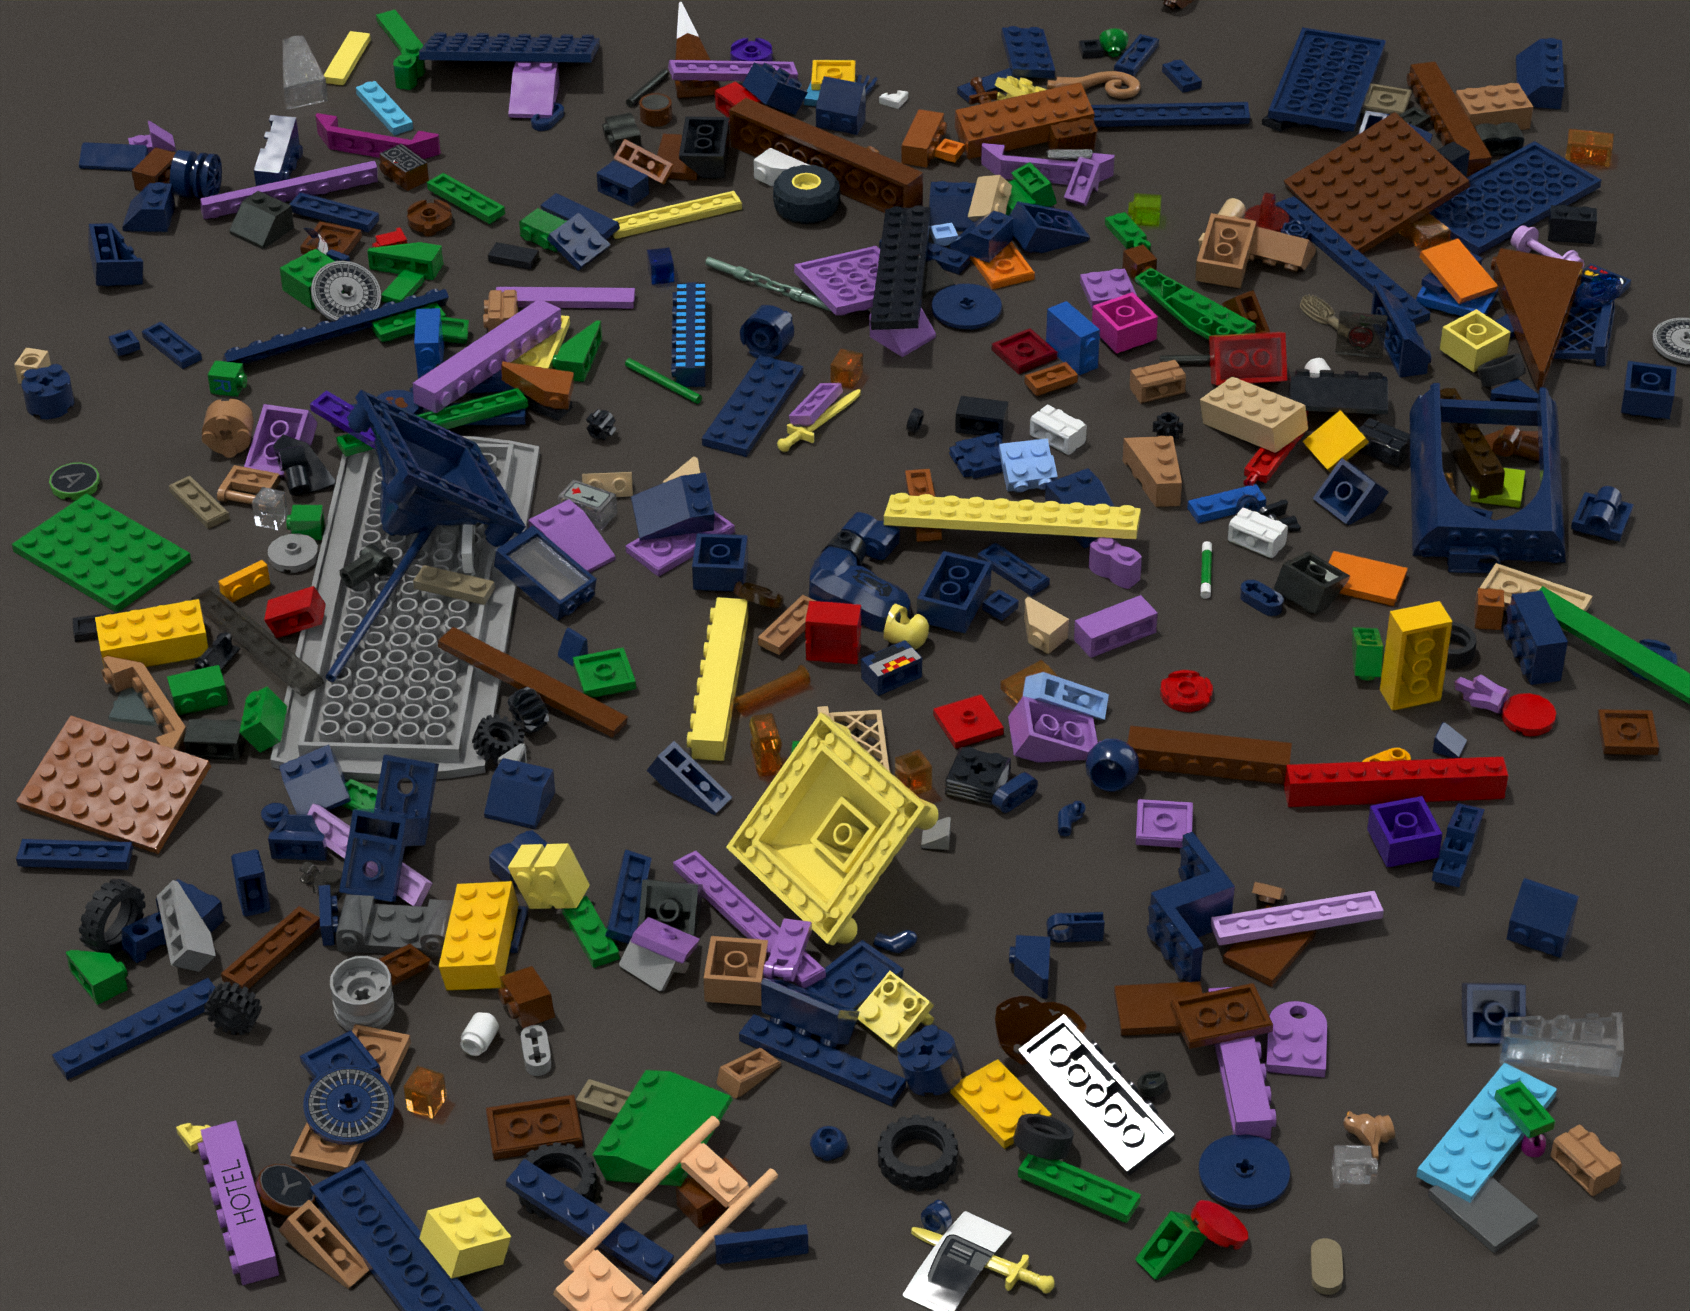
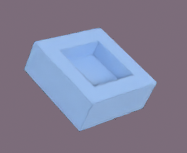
(943, 234)

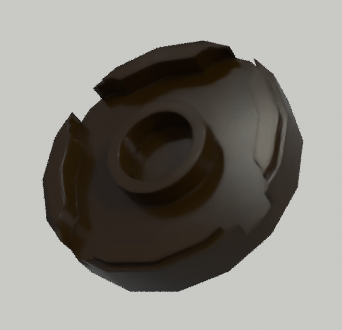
(758, 594)

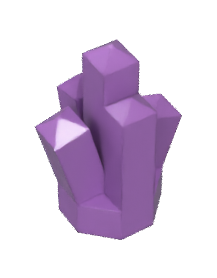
(1483, 693)

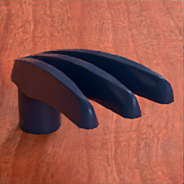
(870, 86)

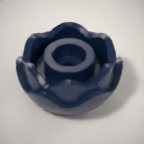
(1296, 229)
(828, 1143)

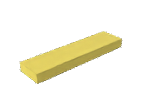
(347, 58)

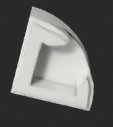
(894, 100)

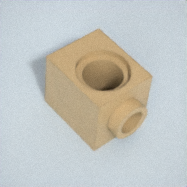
(31, 359)

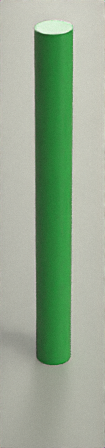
(664, 381)

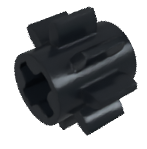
(601, 424)
(1168, 425)

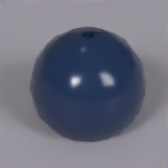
(1112, 765)

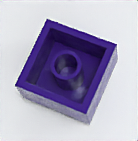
(1404, 831)

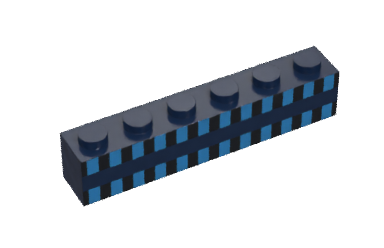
(689, 334)

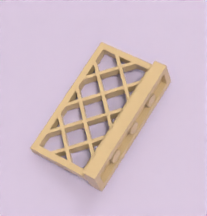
(855, 720)

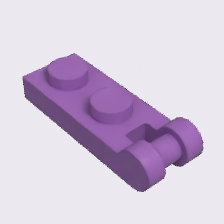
(788, 950)

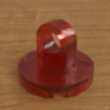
(1267, 214)

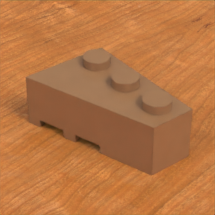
(1156, 466)

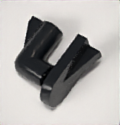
(1278, 509)

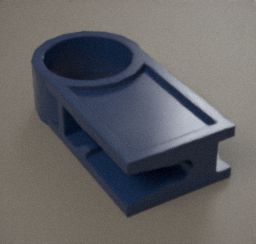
(1466, 559)
(1080, 927)

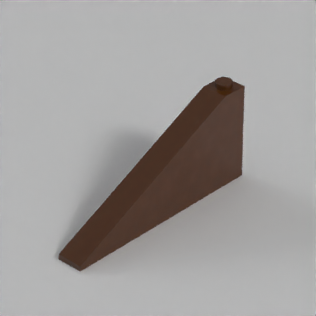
(1538, 301)

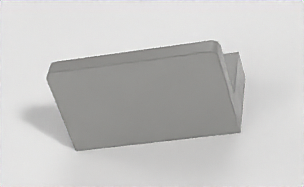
(650, 966)

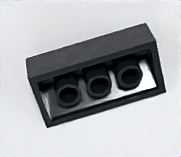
(1340, 391)

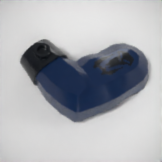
(840, 578)

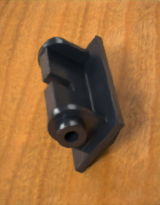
(219, 654)

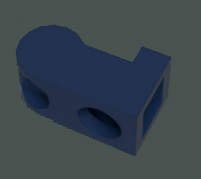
(143, 936)

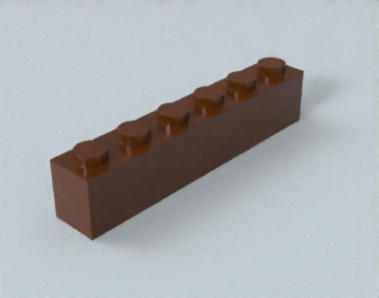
(1210, 754)

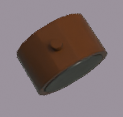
(655, 109)

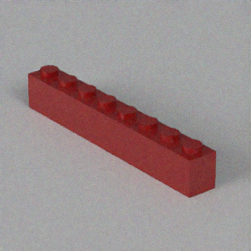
(1395, 780)

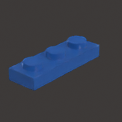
(1222, 504)

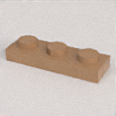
(786, 627)

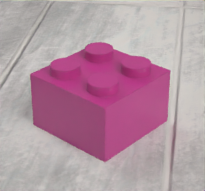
(1125, 322)

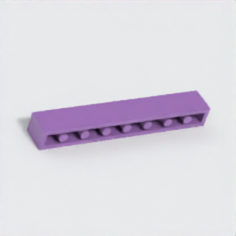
(486, 355)

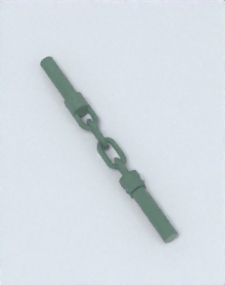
(743, 274)

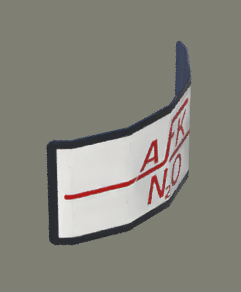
(322, 244)

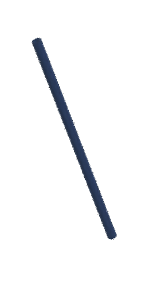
(377, 606)

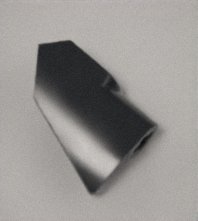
(301, 466)

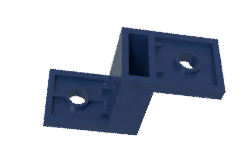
(389, 827)
(1185, 909)

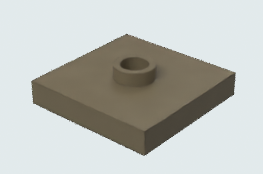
(1386, 99)

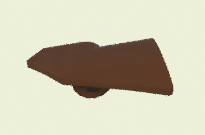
(1513, 441)

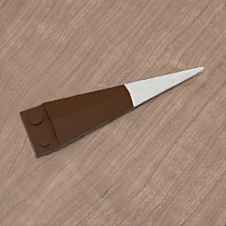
(691, 48)

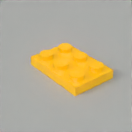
(997, 1100)

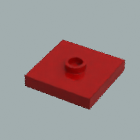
(968, 721)

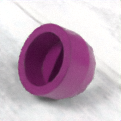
(1530, 1149)

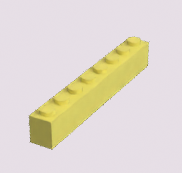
(719, 679)

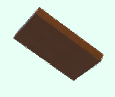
(669, 150)
(1267, 957)
(1147, 1006)
(1221, 1015)
(529, 1124)

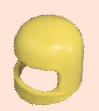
(913, 631)

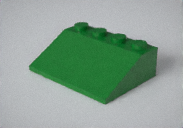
(654, 1123)

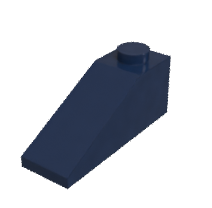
(687, 779)

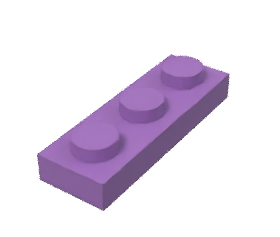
(815, 404)

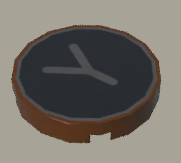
(284, 1188)

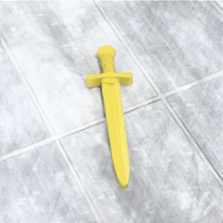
(805, 432)
(1012, 1270)

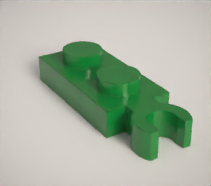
(1126, 231)

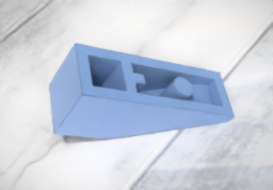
(1066, 694)

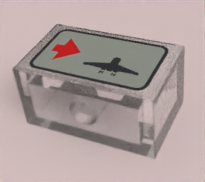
(595, 502)

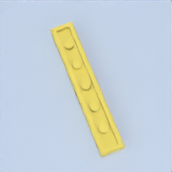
(677, 214)

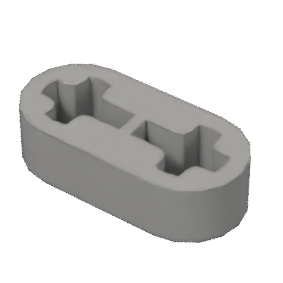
(541, 1049)

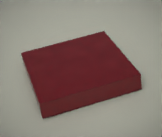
(1024, 351)

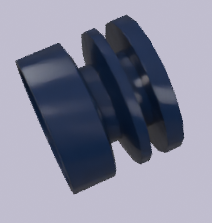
(195, 174)

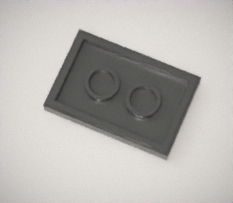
(1491, 1216)

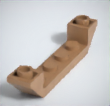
(128, 674)

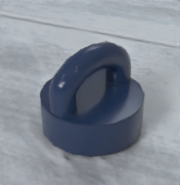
(937, 1217)

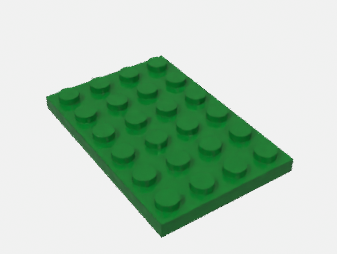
(101, 552)

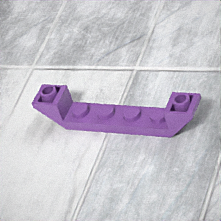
(1054, 170)

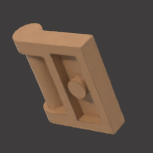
(246, 480)

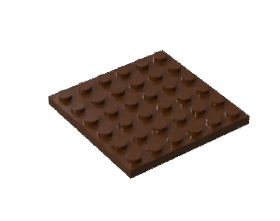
(1377, 183)

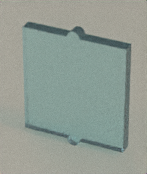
(132, 709)

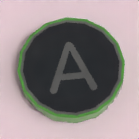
(74, 480)

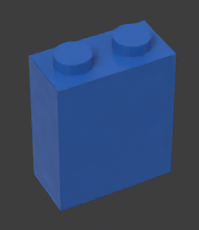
(1073, 337)
(428, 340)

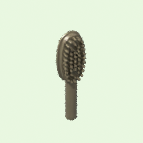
(1319, 310)

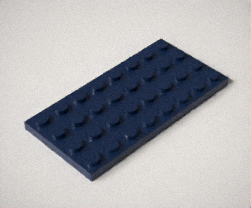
(507, 48)
(1327, 79)
(1513, 195)

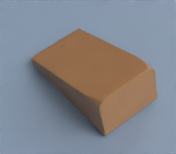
(746, 1072)

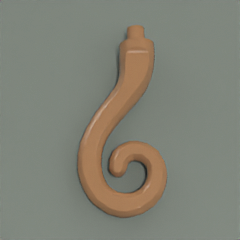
(1113, 78)

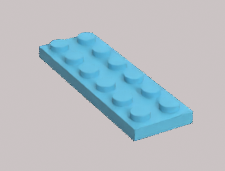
(1480, 1137)

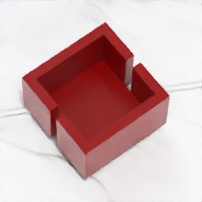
(833, 632)

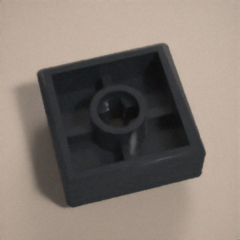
(977, 775)

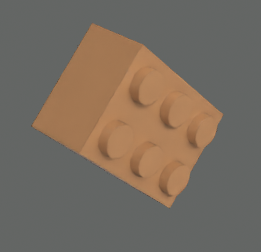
(1496, 105)

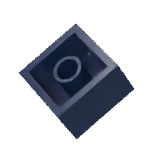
(775, 87)
(1648, 390)
(719, 561)

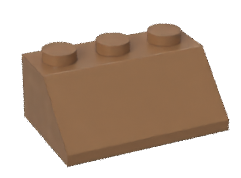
(1281, 249)

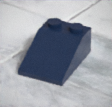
(1045, 228)
(1080, 488)
(674, 508)

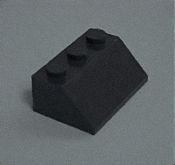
(706, 145)

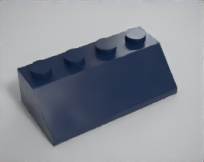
(1541, 73)
(1401, 339)

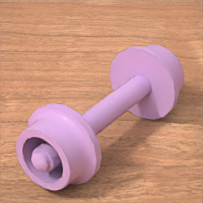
(1526, 239)

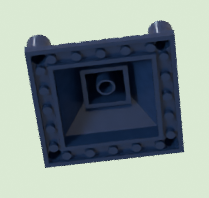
(432, 475)

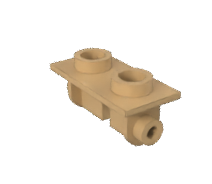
(617, 483)

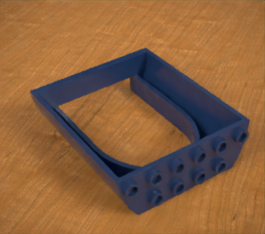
(1444, 521)

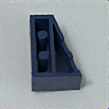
(111, 258)

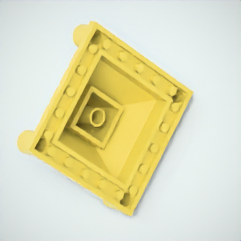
(829, 829)

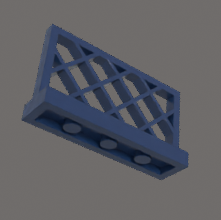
(1600, 331)

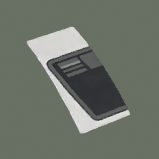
(955, 1262)

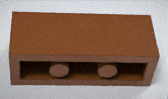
(923, 138)

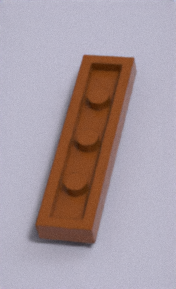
(920, 483)

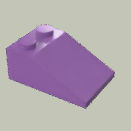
(533, 89)
(271, 426)
(574, 534)
(1050, 732)

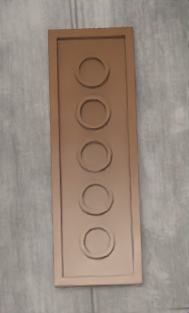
(313, 1151)

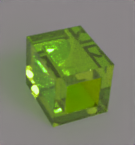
(1145, 209)

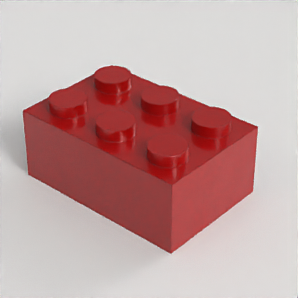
(1248, 357)

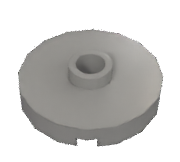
(293, 553)

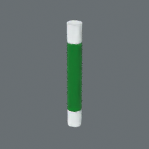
(1206, 568)

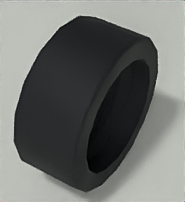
(1501, 370)
(1465, 636)
(1043, 1136)

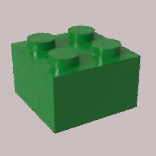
(299, 274)

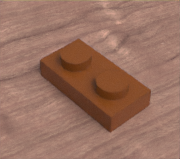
(1051, 378)

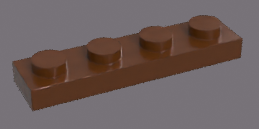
(271, 948)

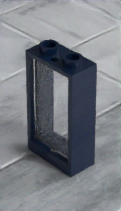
(545, 573)

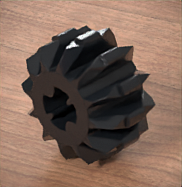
(528, 710)

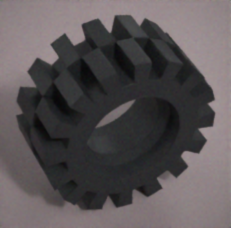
(499, 728)
(232, 1008)

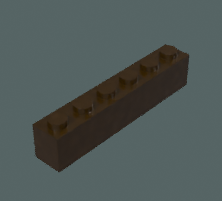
(1473, 453)

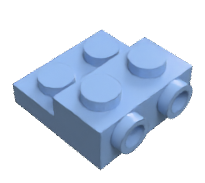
(1027, 465)

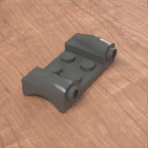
(386, 928)

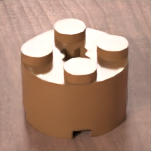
(228, 427)

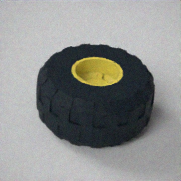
(806, 194)

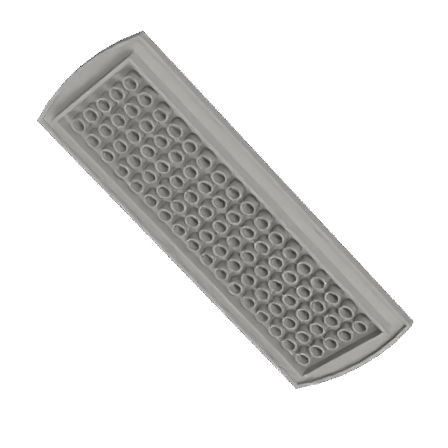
(398, 686)

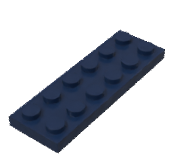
(752, 406)

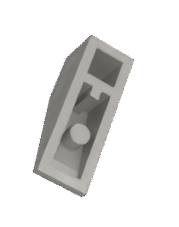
(185, 932)

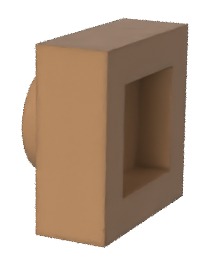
(1268, 892)

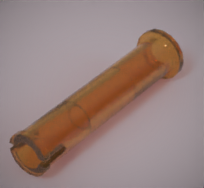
(772, 689)

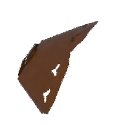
(1022, 1024)

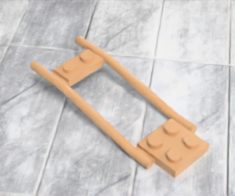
(601, 1285)

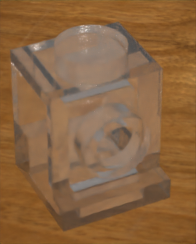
(1352, 1165)

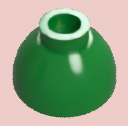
(1114, 41)

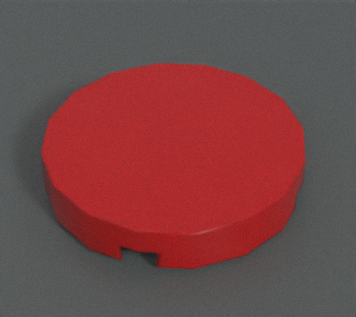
(1186, 691)
(1529, 714)
(1219, 1224)

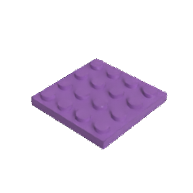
(843, 280)

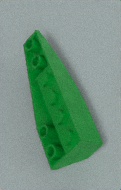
(1192, 308)

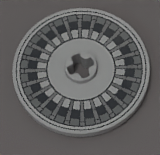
(346, 276)
(1673, 339)

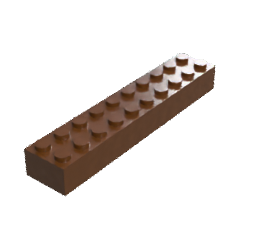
(860, 172)

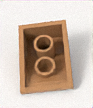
(1225, 250)

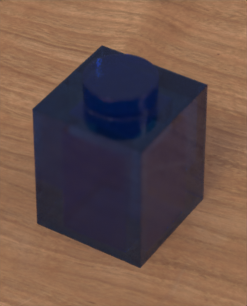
(660, 265)

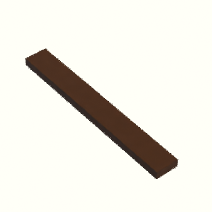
(522, 676)

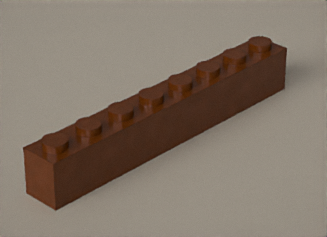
(1447, 113)

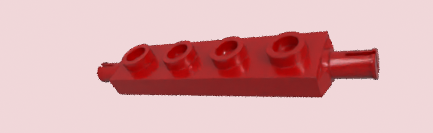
(1266, 462)

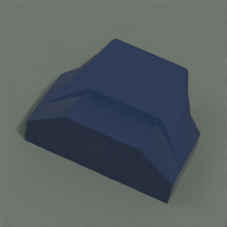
(297, 839)

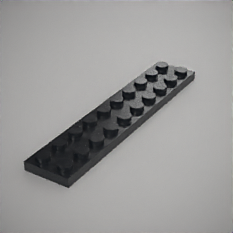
(901, 268)

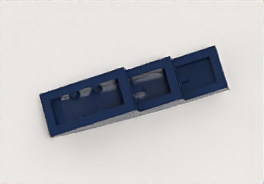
(1458, 845)

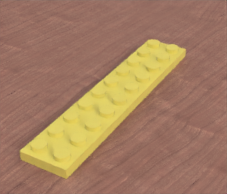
(1012, 516)

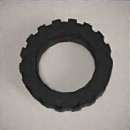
(99, 910)
(563, 1157)
(914, 1176)

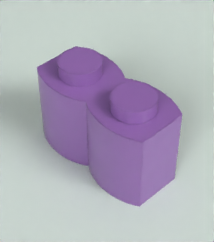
(1115, 562)

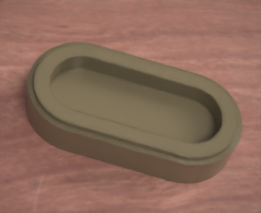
(1326, 1266)

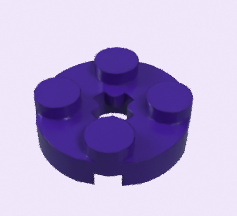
(751, 50)

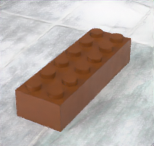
(1020, 119)

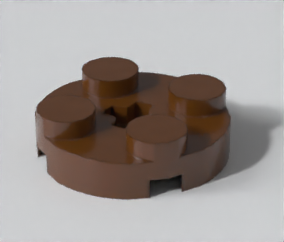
(429, 216)

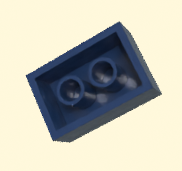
(954, 591)
(1535, 637)

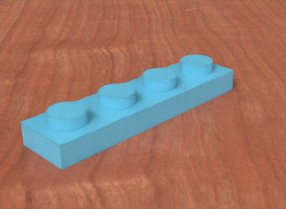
(384, 107)

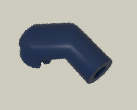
(1069, 815)
(896, 943)

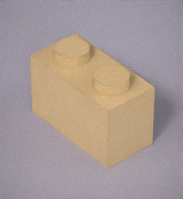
(989, 195)

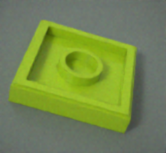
(1511, 490)

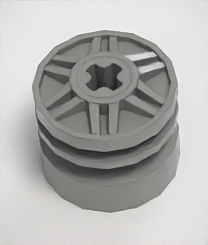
(362, 993)

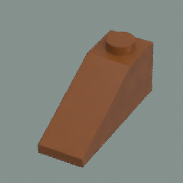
(644, 161)
(544, 385)

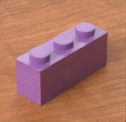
(1115, 626)

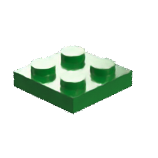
(604, 672)

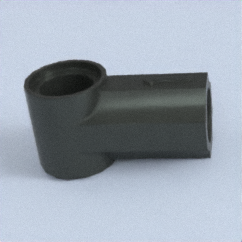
(371, 562)

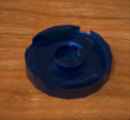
(1599, 292)

